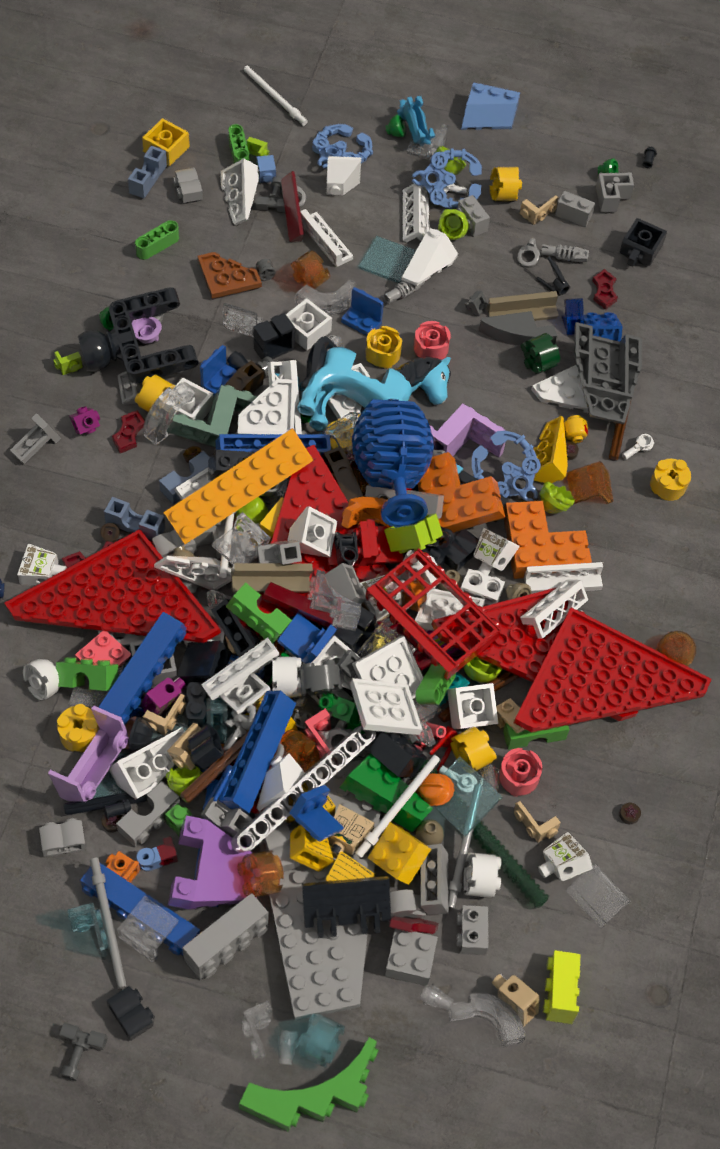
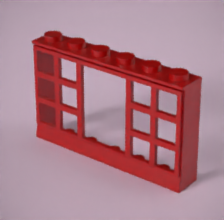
(413, 629)

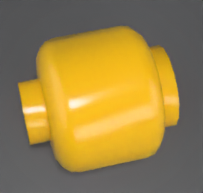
(576, 429)

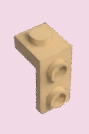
(536, 214)
(507, 713)
(162, 724)
(179, 750)
(548, 829)

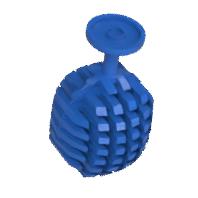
(394, 451)

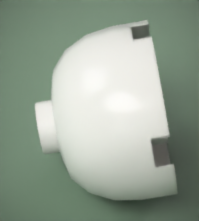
(42, 678)

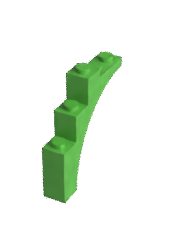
(283, 1106)

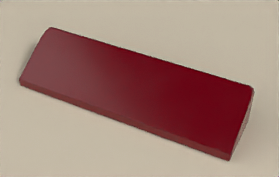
(292, 207)
(296, 604)

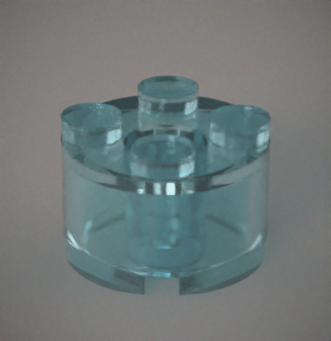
(321, 1040)

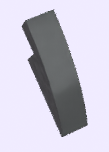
(514, 328)

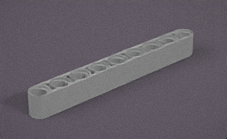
(311, 779)

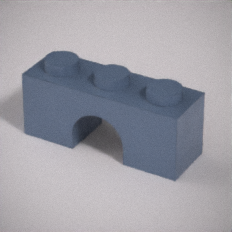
(143, 180)
(173, 480)
(126, 519)

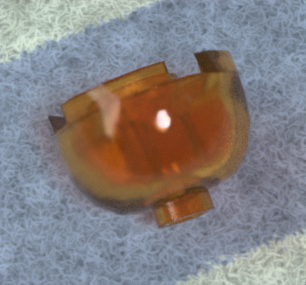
(678, 647)

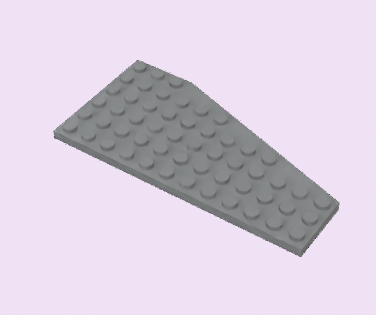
(325, 971)

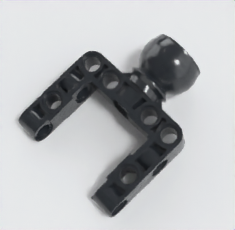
(122, 342)

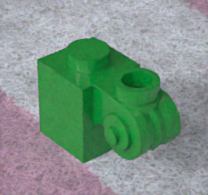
(341, 708)

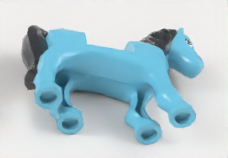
(331, 375)

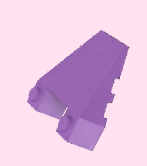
(216, 873)

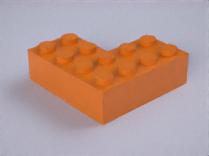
(462, 504)
(537, 547)

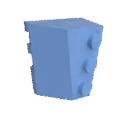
(490, 107)

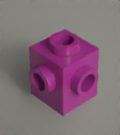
(85, 420)

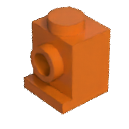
(128, 871)

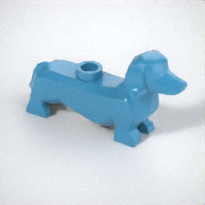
(415, 117)

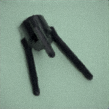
(560, 284)

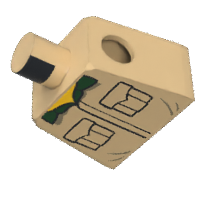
(352, 835)

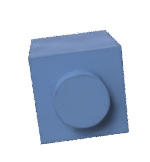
(266, 168)

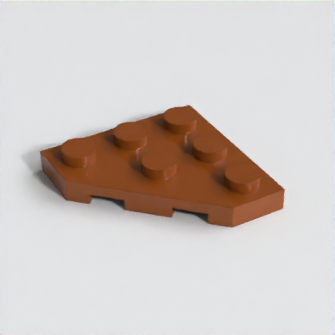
(227, 276)

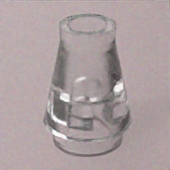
(435, 997)
(287, 1046)

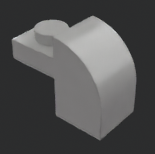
(279, 552)
(226, 819)
(405, 904)

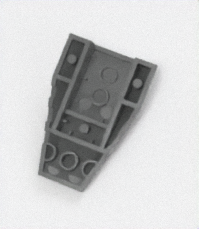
(607, 372)

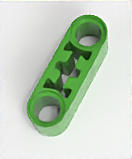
(236, 140)
(157, 240)
(433, 686)

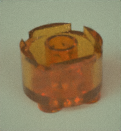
(310, 270)
(300, 748)
(261, 873)

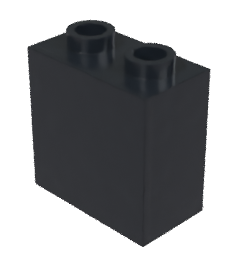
(224, 460)
(203, 661)

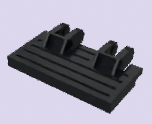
(346, 900)

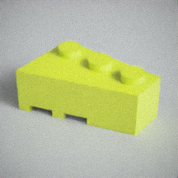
(562, 987)

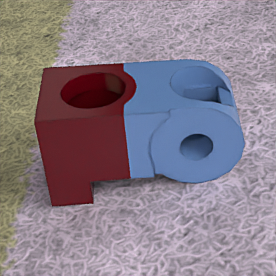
(158, 856)

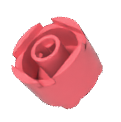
(432, 340)
(520, 771)

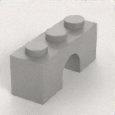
(137, 827)

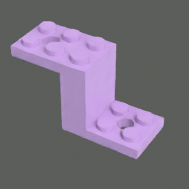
(466, 425)

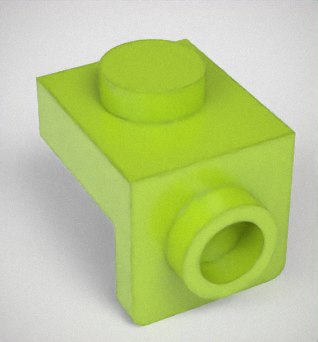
(257, 147)
(68, 363)

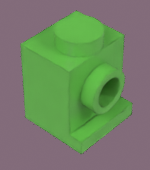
(176, 816)

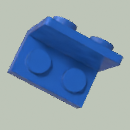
(364, 312)
(605, 325)
(215, 371)
(305, 639)
(313, 817)

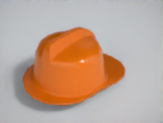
(415, 587)
(436, 789)

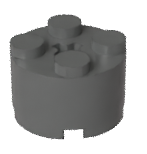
(320, 678)

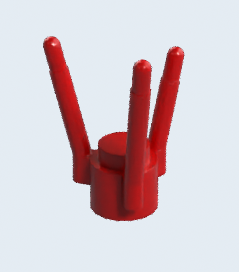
(444, 742)

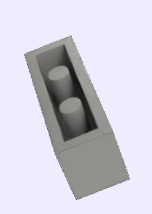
(435, 881)

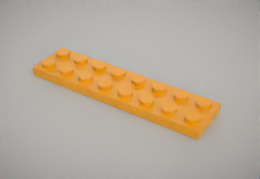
(238, 486)

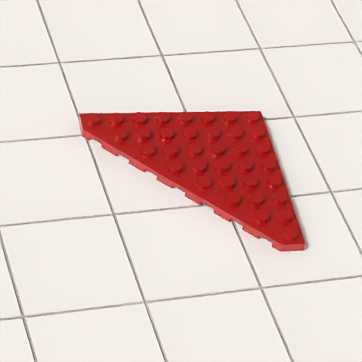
(318, 489)
(115, 593)
(518, 645)
(602, 674)

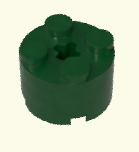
(540, 353)

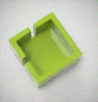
(414, 536)

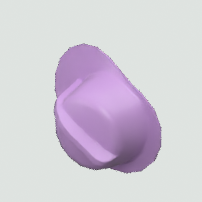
(147, 329)

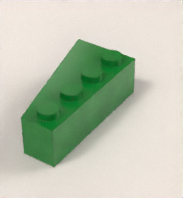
(382, 788)

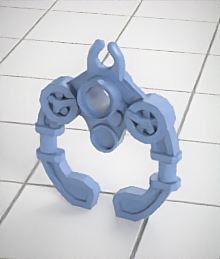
(322, 146)
(444, 178)
(510, 471)

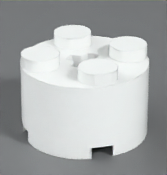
(286, 675)
(481, 875)

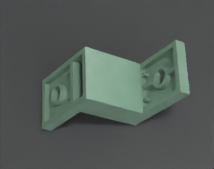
(219, 419)

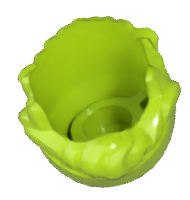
(453, 224)
(555, 498)
(255, 510)
(180, 778)

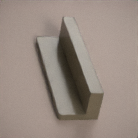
(541, 304)
(259, 575)

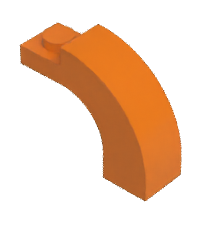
(362, 509)

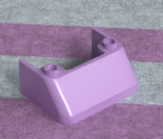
(95, 761)

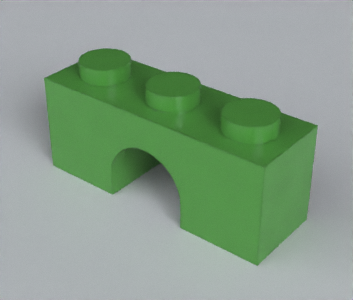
(266, 624)
(100, 674)
(518, 740)

